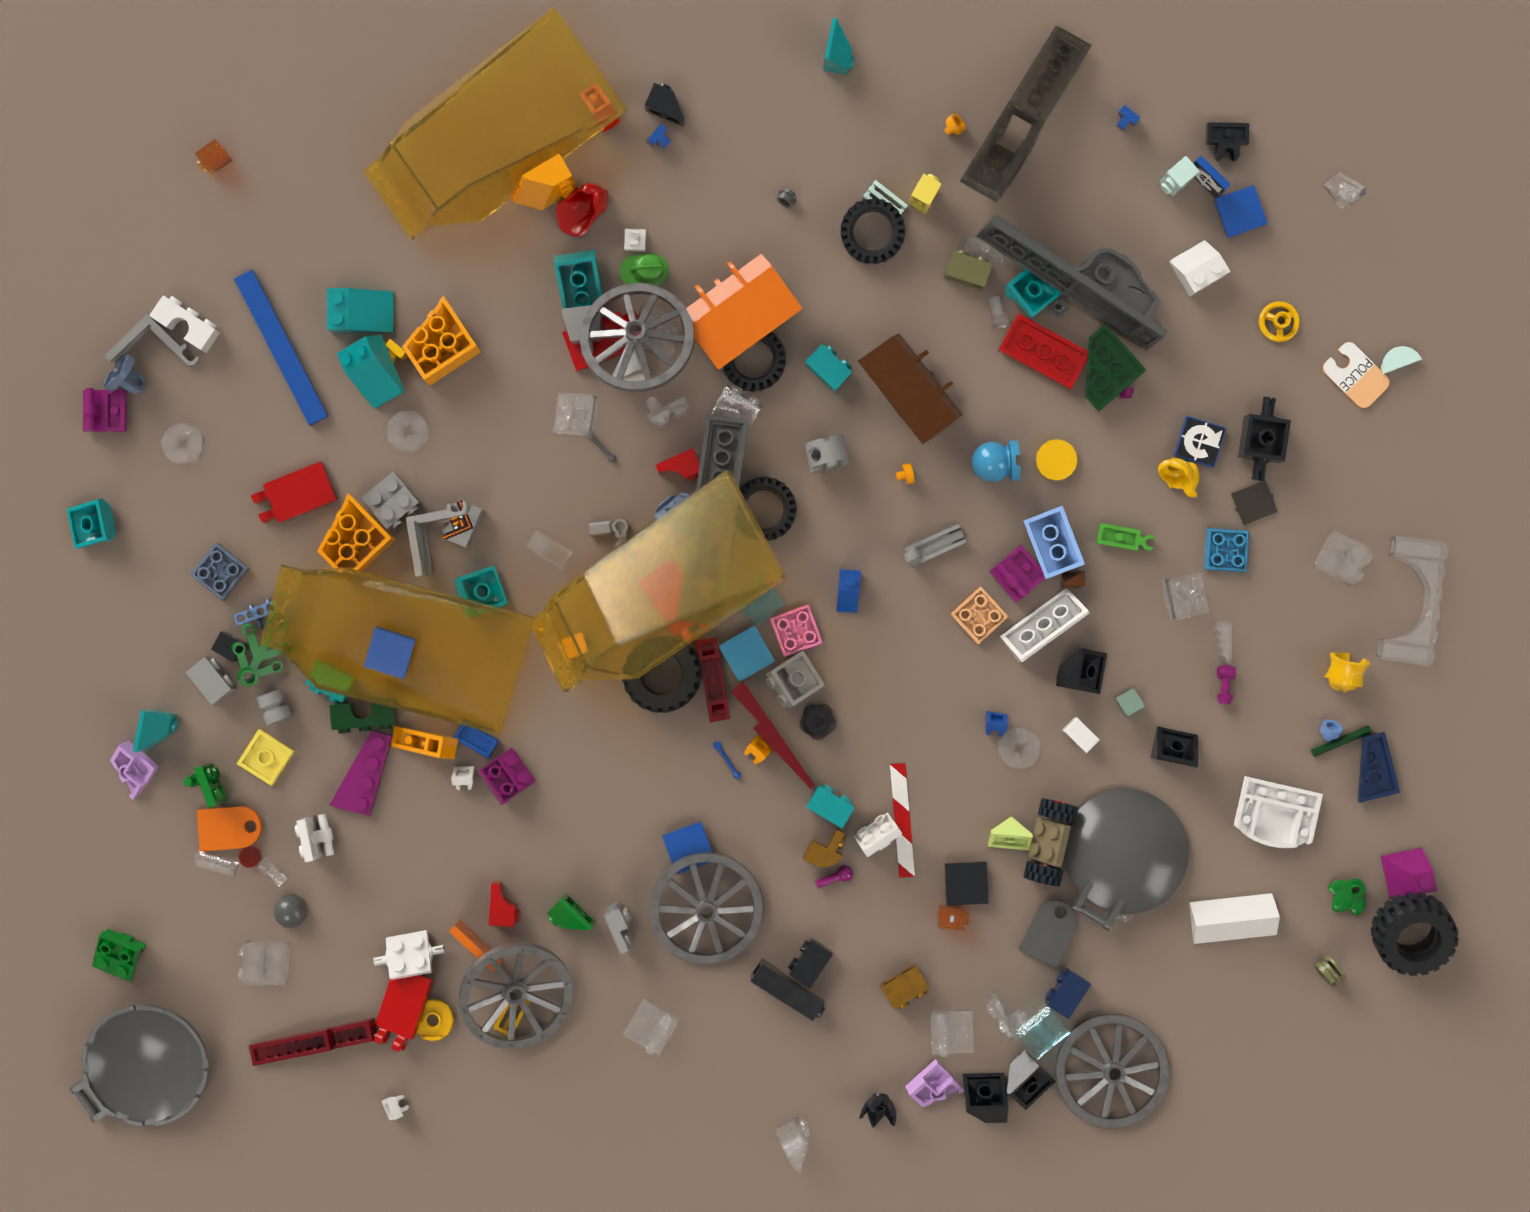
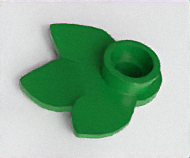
(1346, 898)

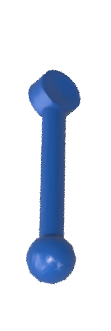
(736, 774)

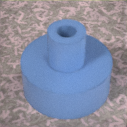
(1330, 729)

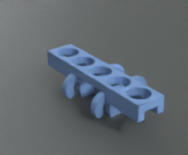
(255, 615)

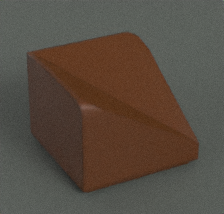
(1073, 579)

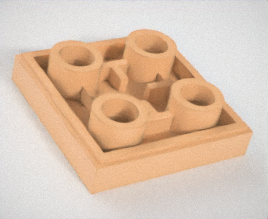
(979, 615)

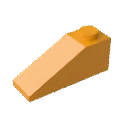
(424, 742)

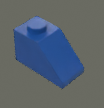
(848, 590)

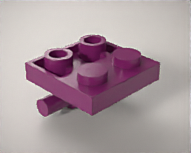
(104, 410)
(1018, 573)
(506, 776)

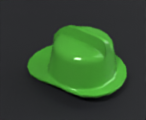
(644, 269)

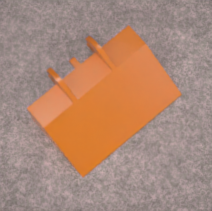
(740, 310)

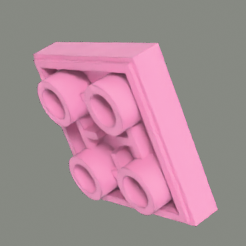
(796, 630)

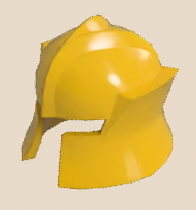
(1345, 674)

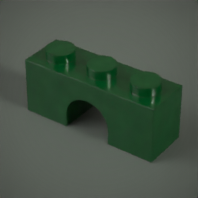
(344, 717)

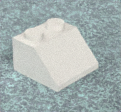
(1199, 267)

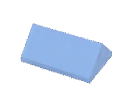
(1054, 542)

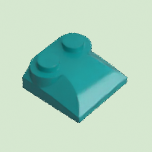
(1030, 292)
(91, 523)
(482, 587)

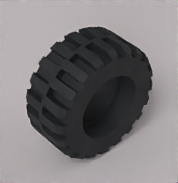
(676, 698)
(1424, 955)

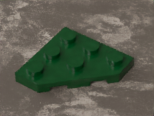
(1109, 368)

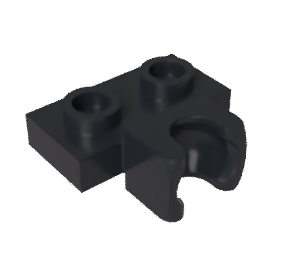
(1227, 138)

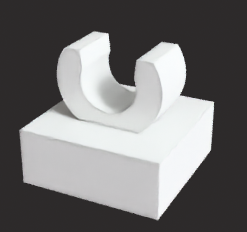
(635, 240)
(463, 776)
(392, 1107)

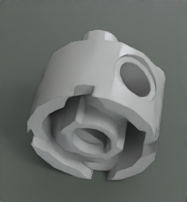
(827, 453)

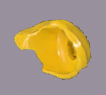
(1180, 475)

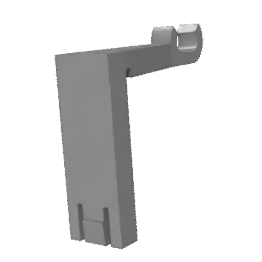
(139, 331)
(418, 535)
(933, 546)

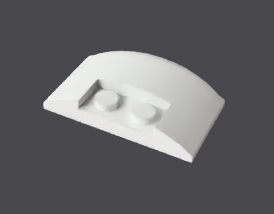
(1277, 813)

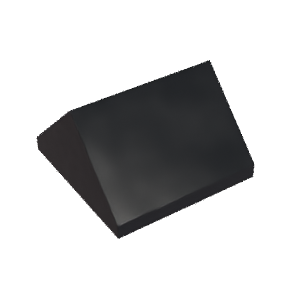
(1175, 747)

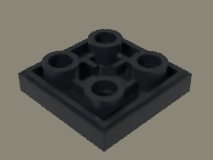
(966, 883)

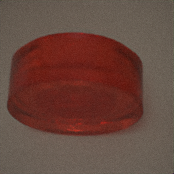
(249, 856)

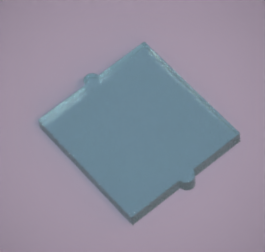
(763, 607)

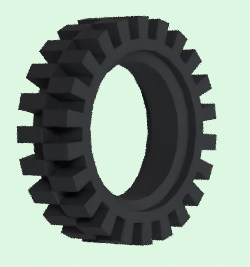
(861, 208)
(767, 379)
(784, 494)

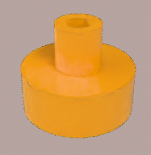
(955, 125)
(906, 474)

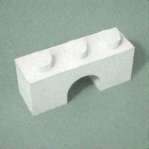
(200, 333)

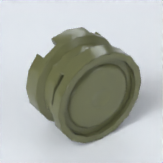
(1329, 970)

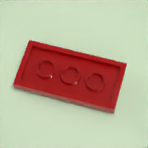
(1044, 351)

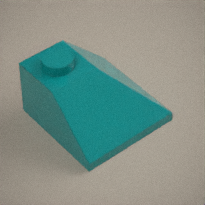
(838, 51)
(154, 728)

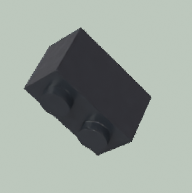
(810, 962)

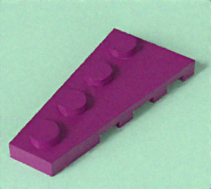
(362, 781)

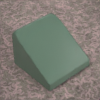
(1130, 702)

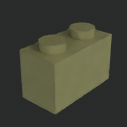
(968, 270)

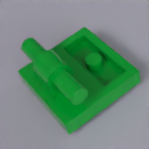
(208, 778)
(117, 954)

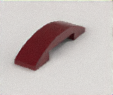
(713, 679)

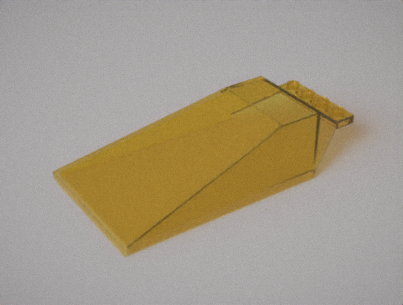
(492, 127)
(658, 589)
(461, 657)

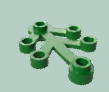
(259, 654)

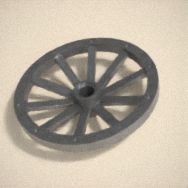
(637, 341)
(721, 955)
(516, 998)
(1156, 1094)

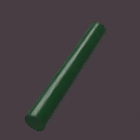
(1341, 741)

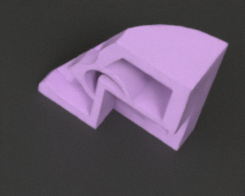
(133, 768)
(933, 1084)

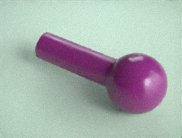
(843, 874)

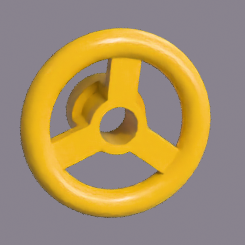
(1286, 317)

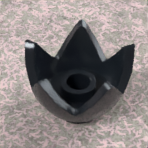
(812, 712)
(878, 1107)

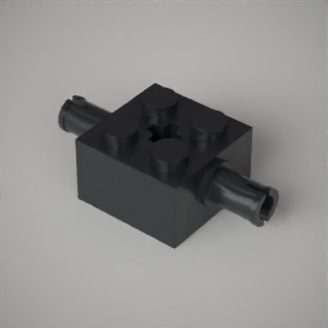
(1274, 430)

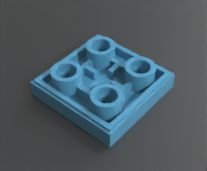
(1226, 550)
(746, 653)

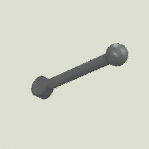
(612, 458)

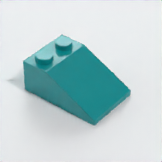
(578, 278)
(360, 311)
(371, 370)

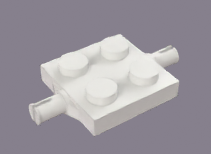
(409, 955)

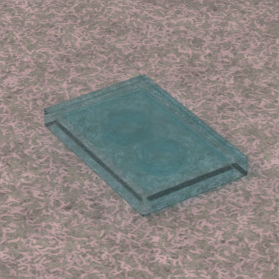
(1042, 1032)

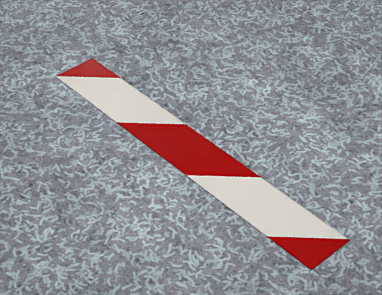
(902, 820)

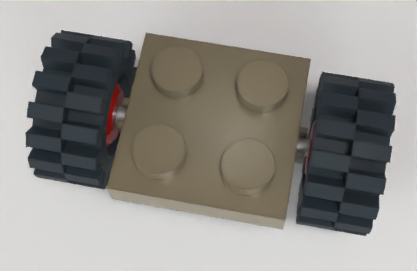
(1050, 842)

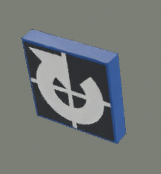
(1210, 177)
(1199, 441)

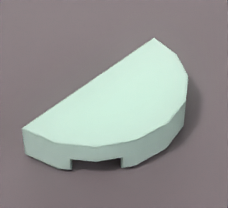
(1399, 358)

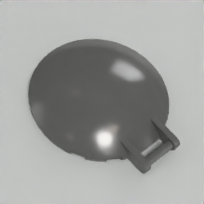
(1125, 854)
(142, 1066)

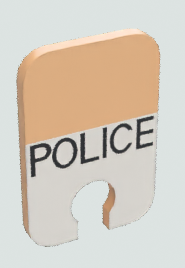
(1360, 379)

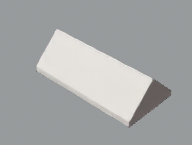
(1044, 625)
(1234, 918)

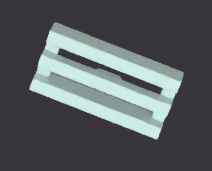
(876, 184)

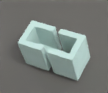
(1178, 176)

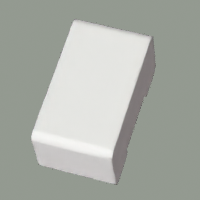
(1080, 735)

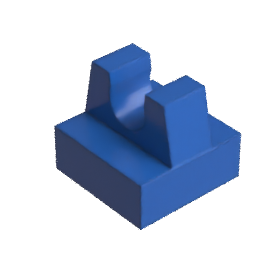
(1128, 116)
(659, 137)
(996, 722)

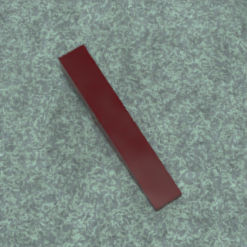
(769, 732)
(313, 1042)

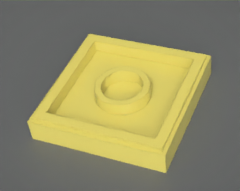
(265, 757)

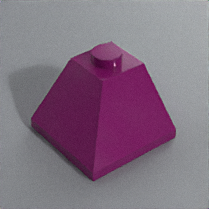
(1408, 873)

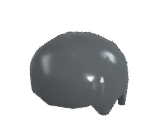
(290, 911)

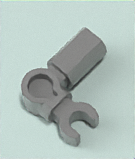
(619, 527)

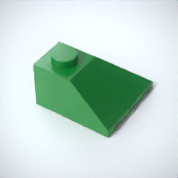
(570, 915)

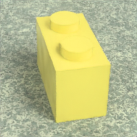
(925, 193)

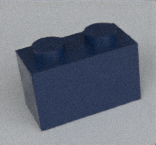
(1067, 993)

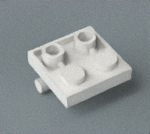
(877, 834)
(311, 837)

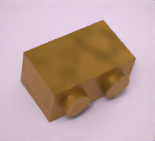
(905, 987)

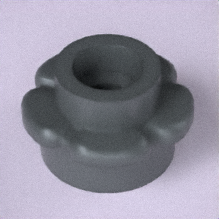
(786, 198)
(1055, 311)

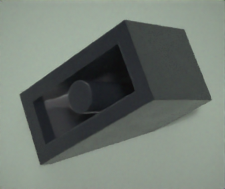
(664, 104)

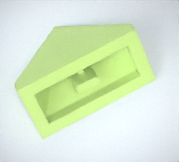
(1010, 835)

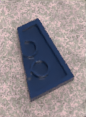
(1376, 769)

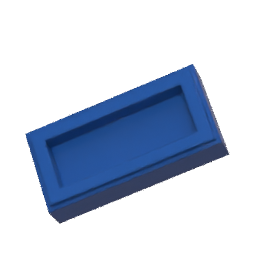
(476, 740)

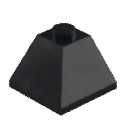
(1082, 671)
(1027, 1080)
(986, 1096)

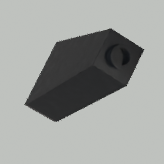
(787, 990)

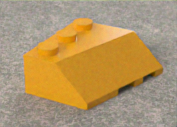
(545, 184)
(440, 344)
(354, 537)

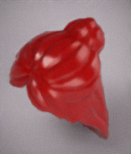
(581, 209)

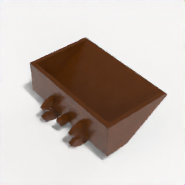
(911, 388)

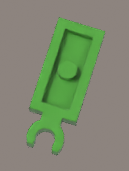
(1122, 537)

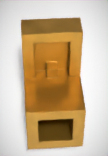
(825, 855)

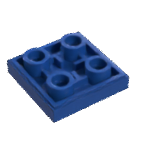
(1240, 211)
(390, 652)
(686, 842)

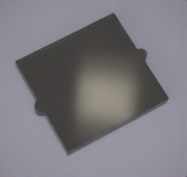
(1254, 502)

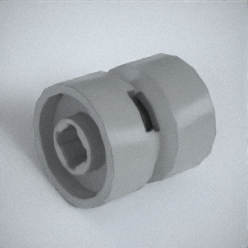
(274, 707)

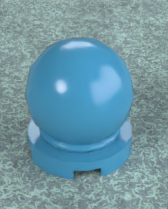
(995, 461)

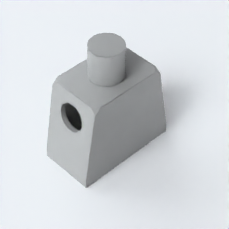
(573, 320)

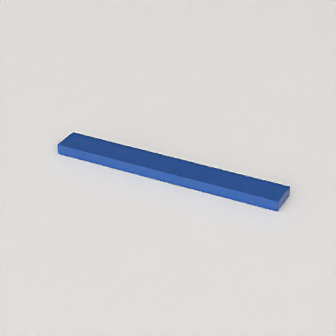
(281, 347)

